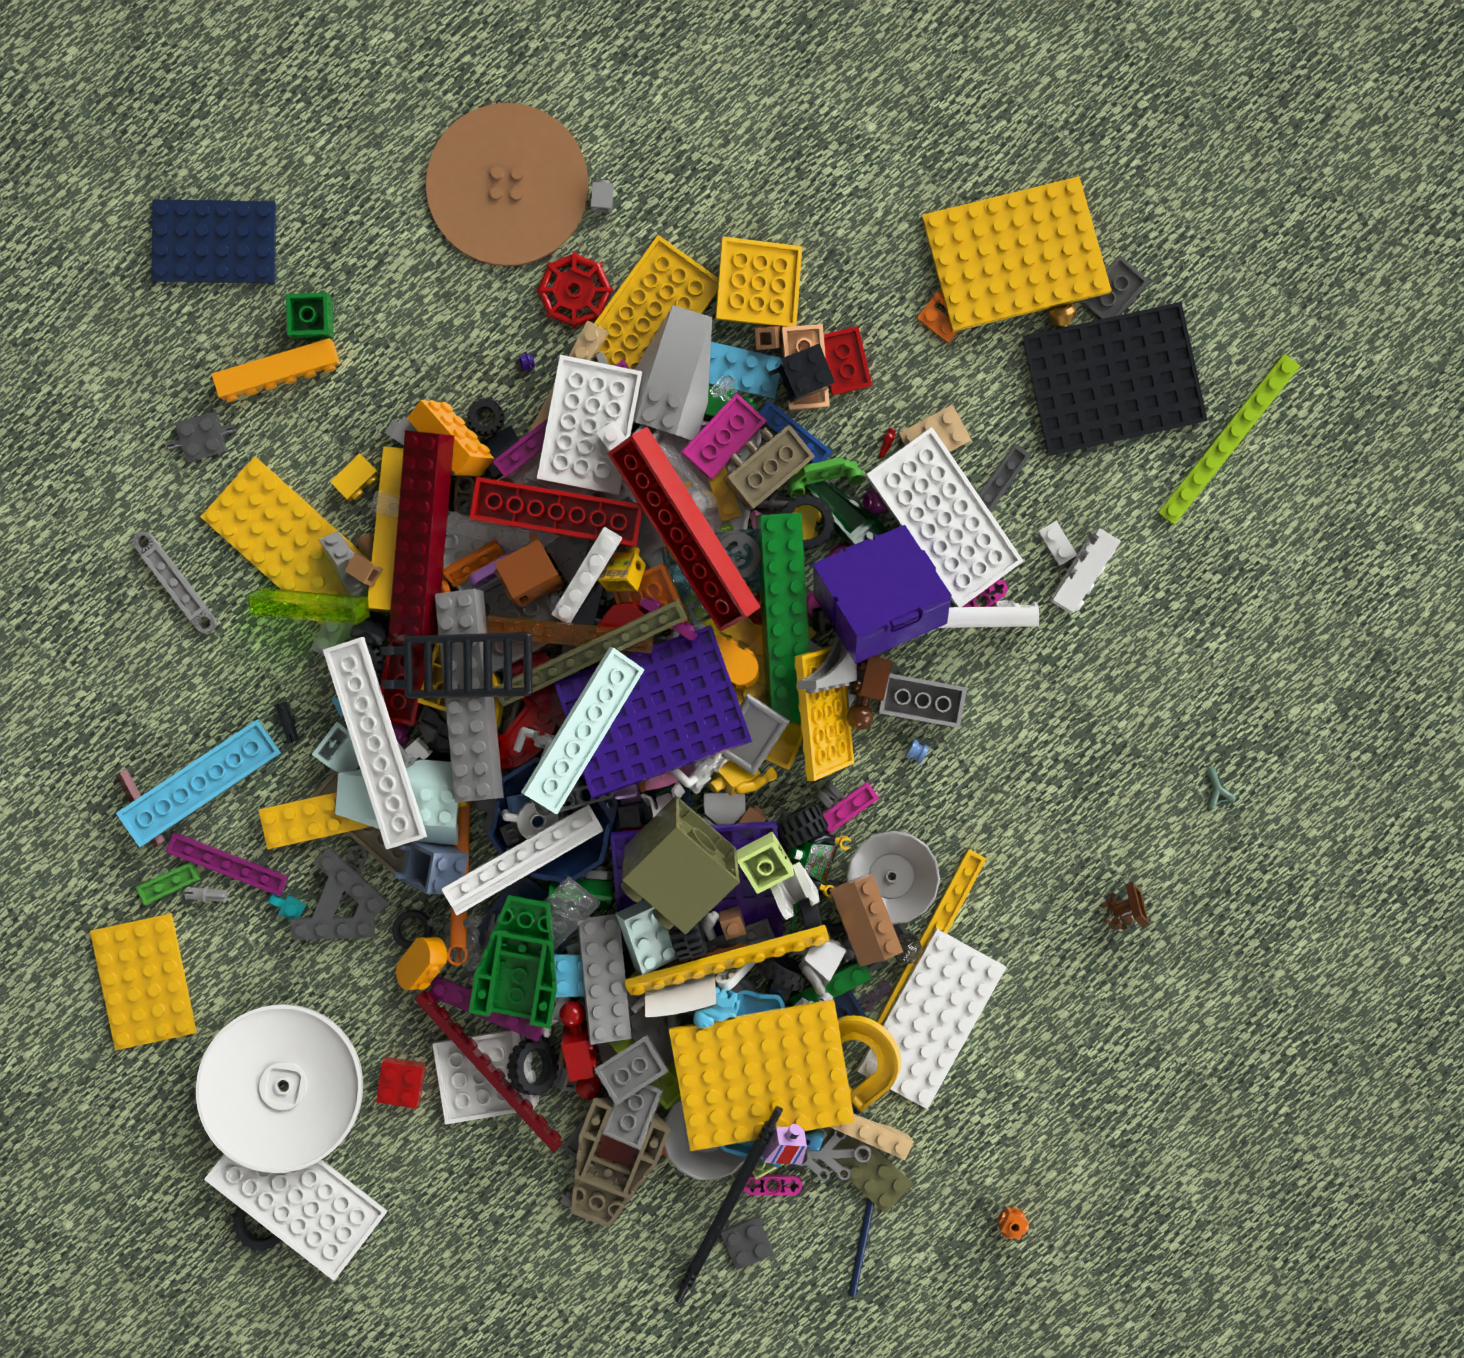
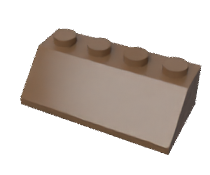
(866, 920)

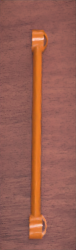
(458, 931)

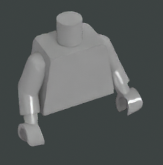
(821, 963)

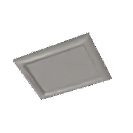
(764, 728)

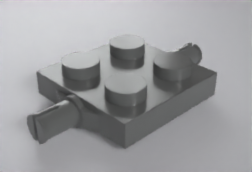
(201, 436)

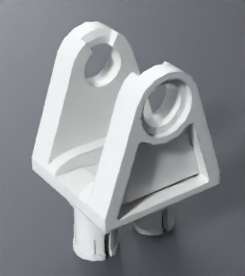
(794, 889)

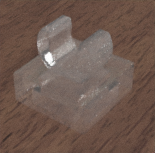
(722, 386)

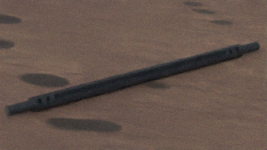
(728, 1204)

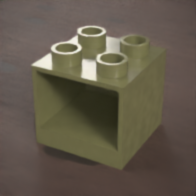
(679, 866)

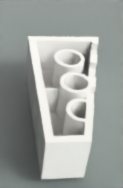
(1084, 570)

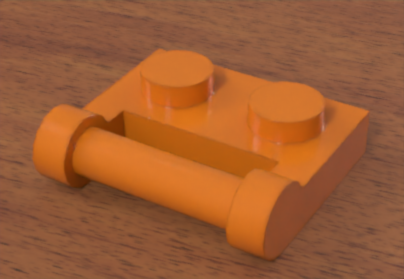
(935, 319)

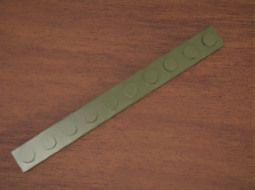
(596, 649)

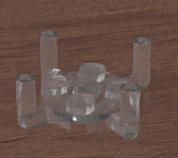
(472, 941)

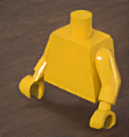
(738, 780)

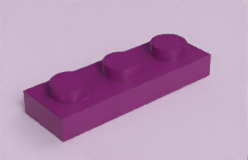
(685, 628)

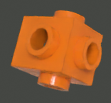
(1010, 1217)

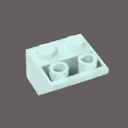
(337, 749)

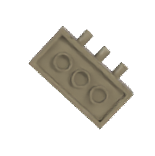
(767, 466)

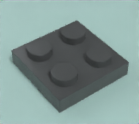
(747, 1242)

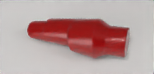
(887, 442)

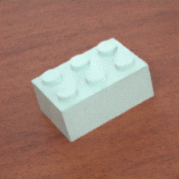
(645, 937)

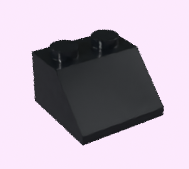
(499, 444)

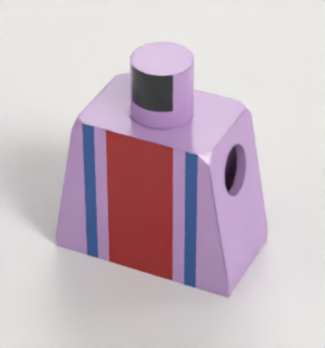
(786, 1146)

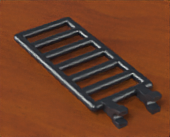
(466, 639)

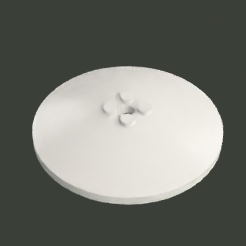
(242, 1095)

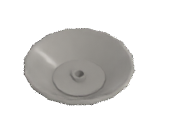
(914, 870)
(699, 1164)

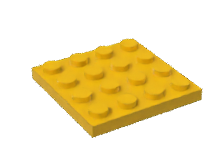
(758, 282)

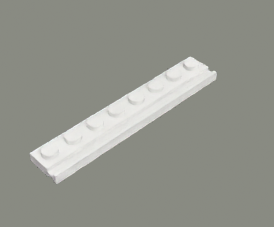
(522, 859)

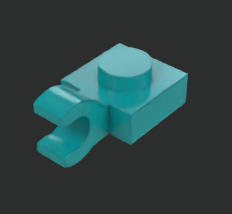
(289, 907)

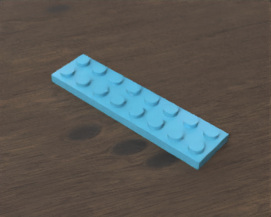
(198, 783)

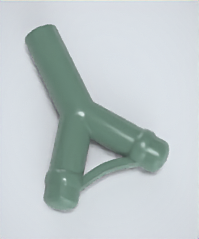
(1218, 789)

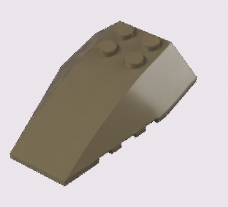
(605, 1186)

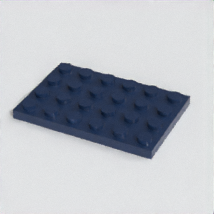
(213, 241)

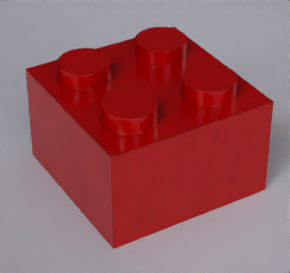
(401, 1082)

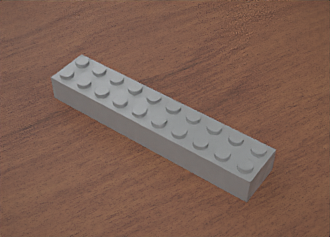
(469, 719)

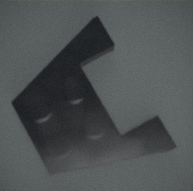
(440, 741)

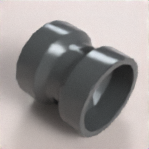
(828, 794)

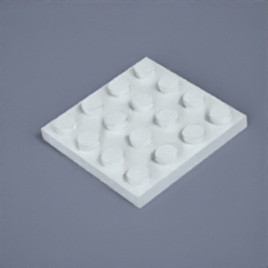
(462, 1087)

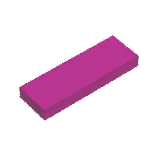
(850, 806)

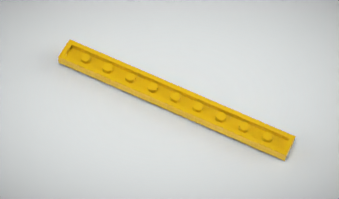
(944, 913)
(730, 959)

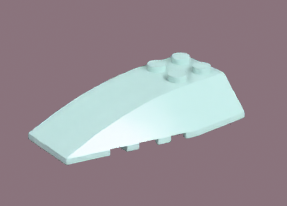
(433, 794)

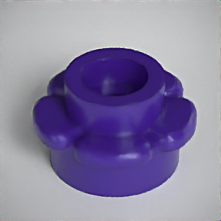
(526, 362)

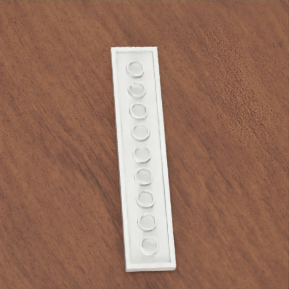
(375, 743)

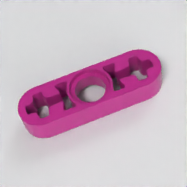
(997, 596)
(787, 1190)

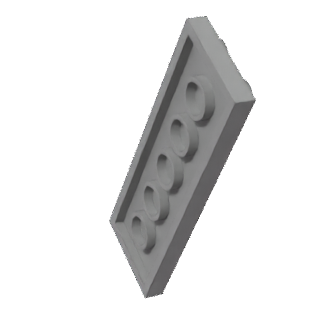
(604, 979)

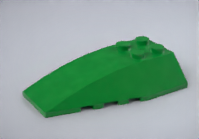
(518, 965)

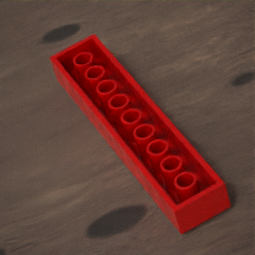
(683, 529)

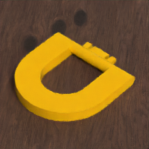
(887, 1057)

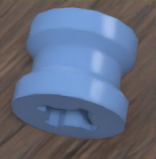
(917, 751)

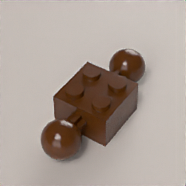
(870, 684)

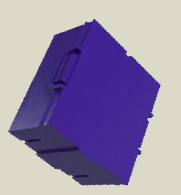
(881, 593)

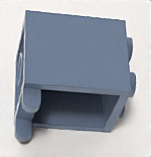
(431, 866)

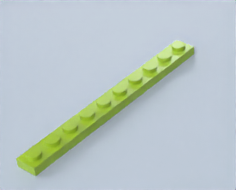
(1228, 439)

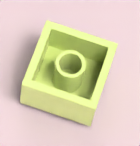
(764, 862)

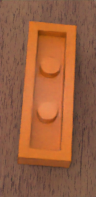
(461, 569)

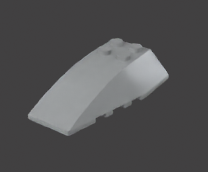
(676, 375)

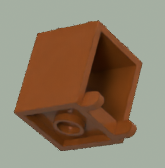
(528, 573)

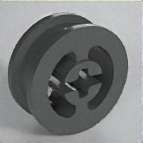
(739, 539)

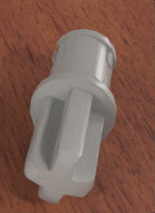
(206, 894)

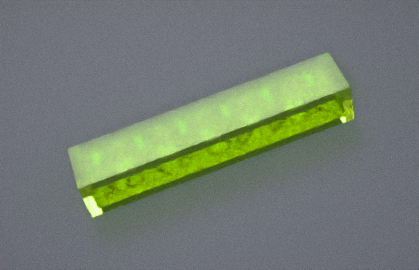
(308, 606)

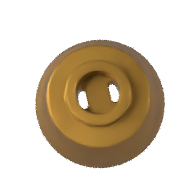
(1062, 315)

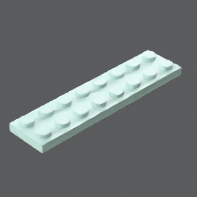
(582, 730)

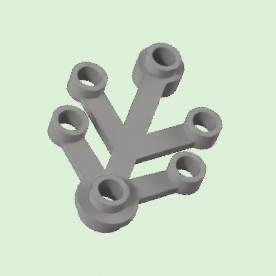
(827, 1154)

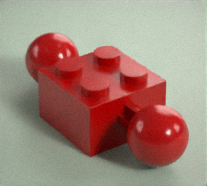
(578, 1053)

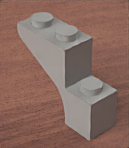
(339, 555)

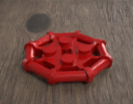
(569, 279)

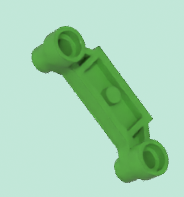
(824, 471)

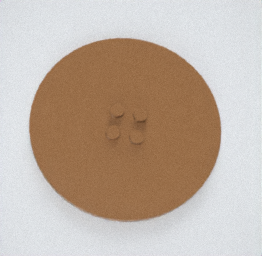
(507, 184)

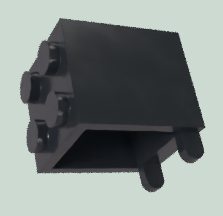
(803, 373)

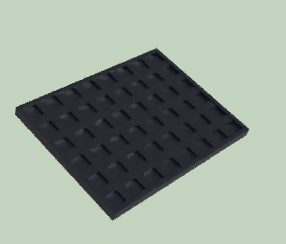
(1114, 379)

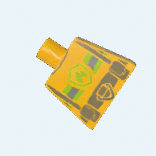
(623, 571)

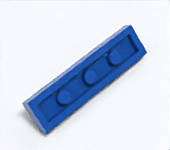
(778, 419)

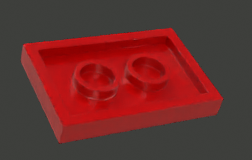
(847, 361)

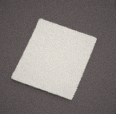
(681, 998)

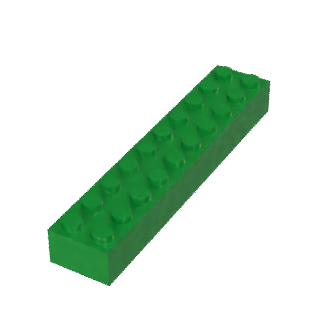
(782, 607)

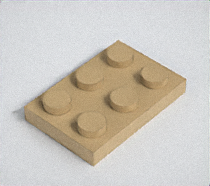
(946, 425)

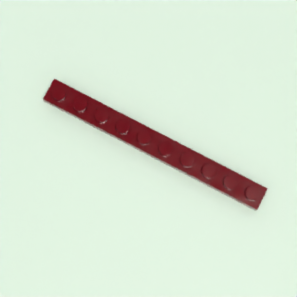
(495, 1076)

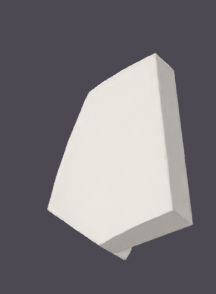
(723, 807)

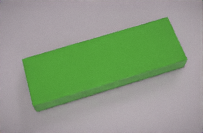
(168, 883)

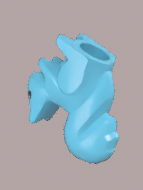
(722, 1010)

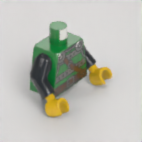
(817, 857)

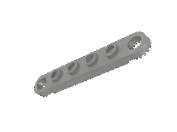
(174, 582)

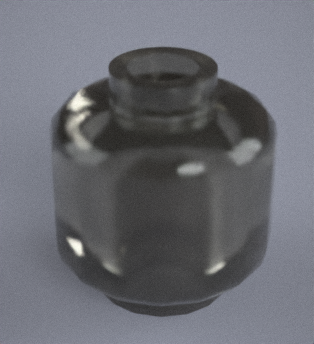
(911, 948)

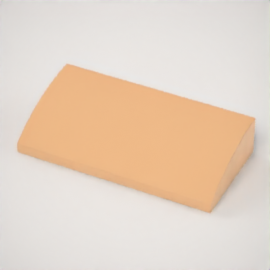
(797, 339)

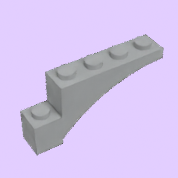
(835, 671)

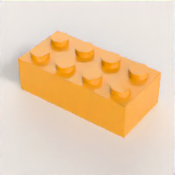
(469, 455)

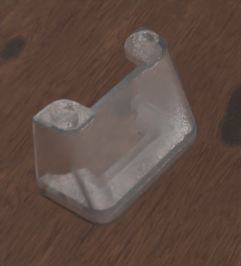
(699, 491)

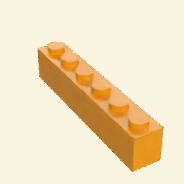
(276, 369)

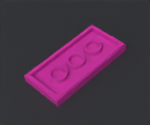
(723, 436)

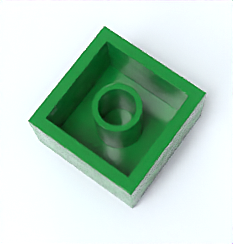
(309, 316)

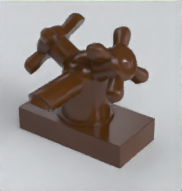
(1123, 910)

